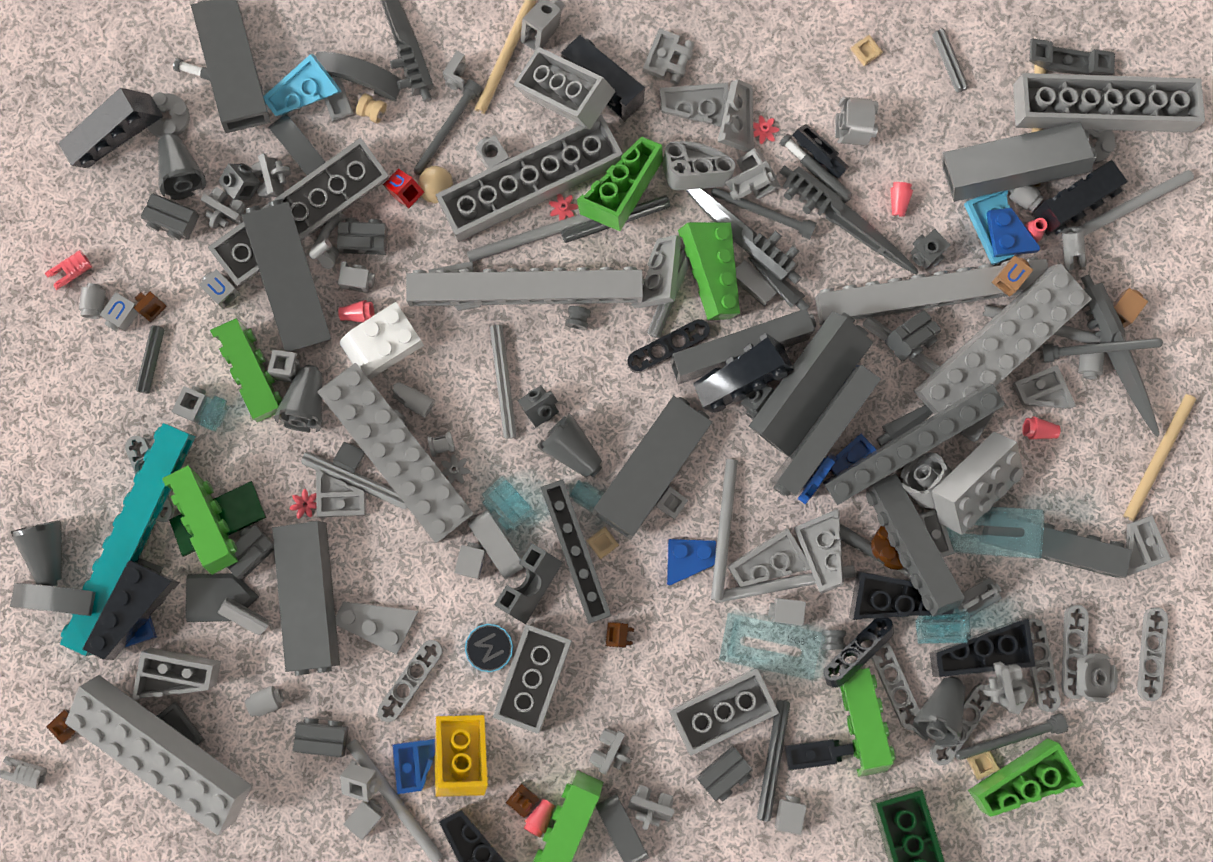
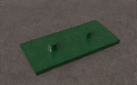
(239, 509)

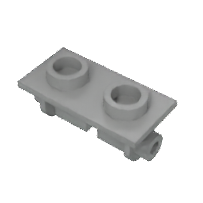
(751, 179)
(979, 597)

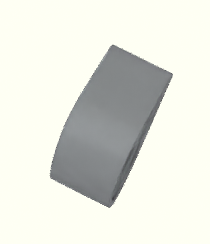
(695, 166)

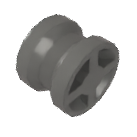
(577, 317)
(834, 639)

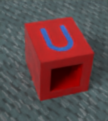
(403, 188)

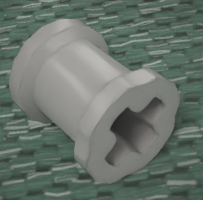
(441, 444)

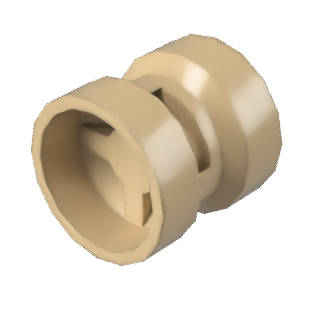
(369, 107)

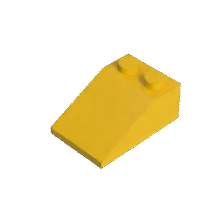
(460, 756)

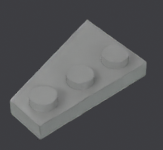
(696, 102)
(738, 117)
(662, 275)
(823, 549)
(769, 560)
(377, 624)

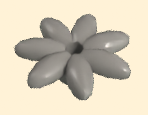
(459, 469)

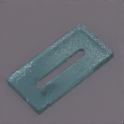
(1022, 547)
(740, 626)

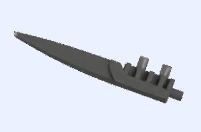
(408, 52)
(837, 212)
(757, 246)
(1113, 331)

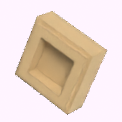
(866, 50)
(602, 543)
(983, 765)

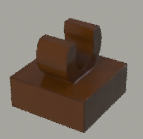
(149, 305)
(617, 635)
(60, 729)
(522, 800)

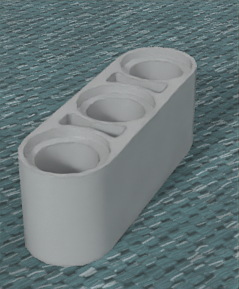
(496, 544)

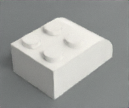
(381, 341)

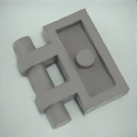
(661, 54)

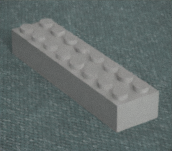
(1108, 102)
(529, 179)
(312, 203)
(1006, 339)
(395, 452)
(158, 754)

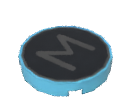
(489, 647)

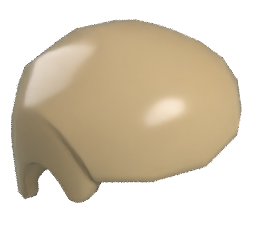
(434, 181)

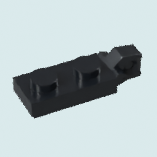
(821, 150)
(816, 753)

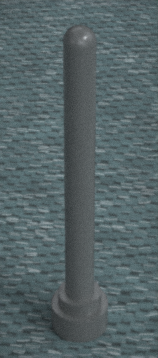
(470, 91)
(805, 228)
(1054, 352)
(1056, 724)

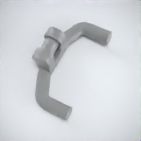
(322, 247)

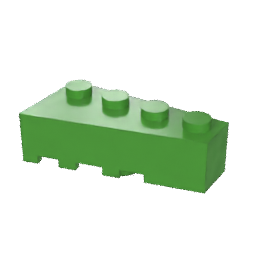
(618, 192)
(713, 265)
(248, 369)
(202, 519)
(866, 724)
(1026, 779)
(570, 819)

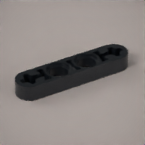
(666, 343)
(862, 653)

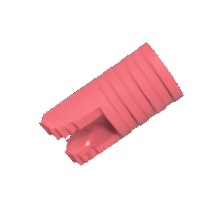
(73, 267)

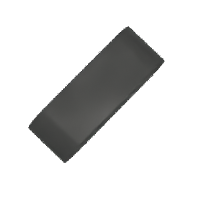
(621, 830)

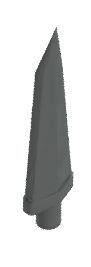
(784, 288)
(903, 424)

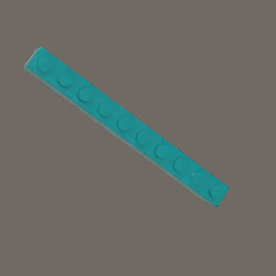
(130, 527)

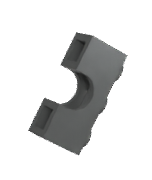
(540, 572)

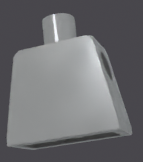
(545, 19)

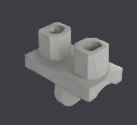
(273, 175)
(215, 202)
(1002, 686)
(603, 760)
(661, 810)

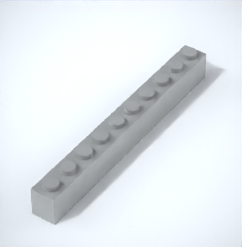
(524, 287)
(919, 292)

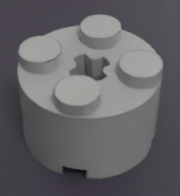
(856, 121)
(923, 476)

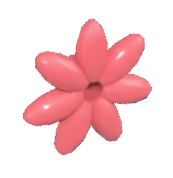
(764, 133)
(563, 211)
(304, 508)

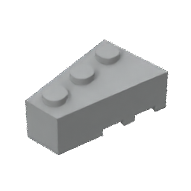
(171, 672)

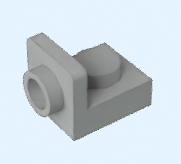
(455, 68)

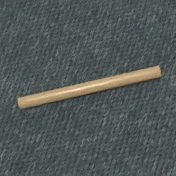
(503, 58)
(1159, 457)

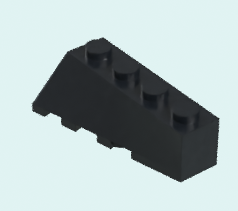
(743, 374)

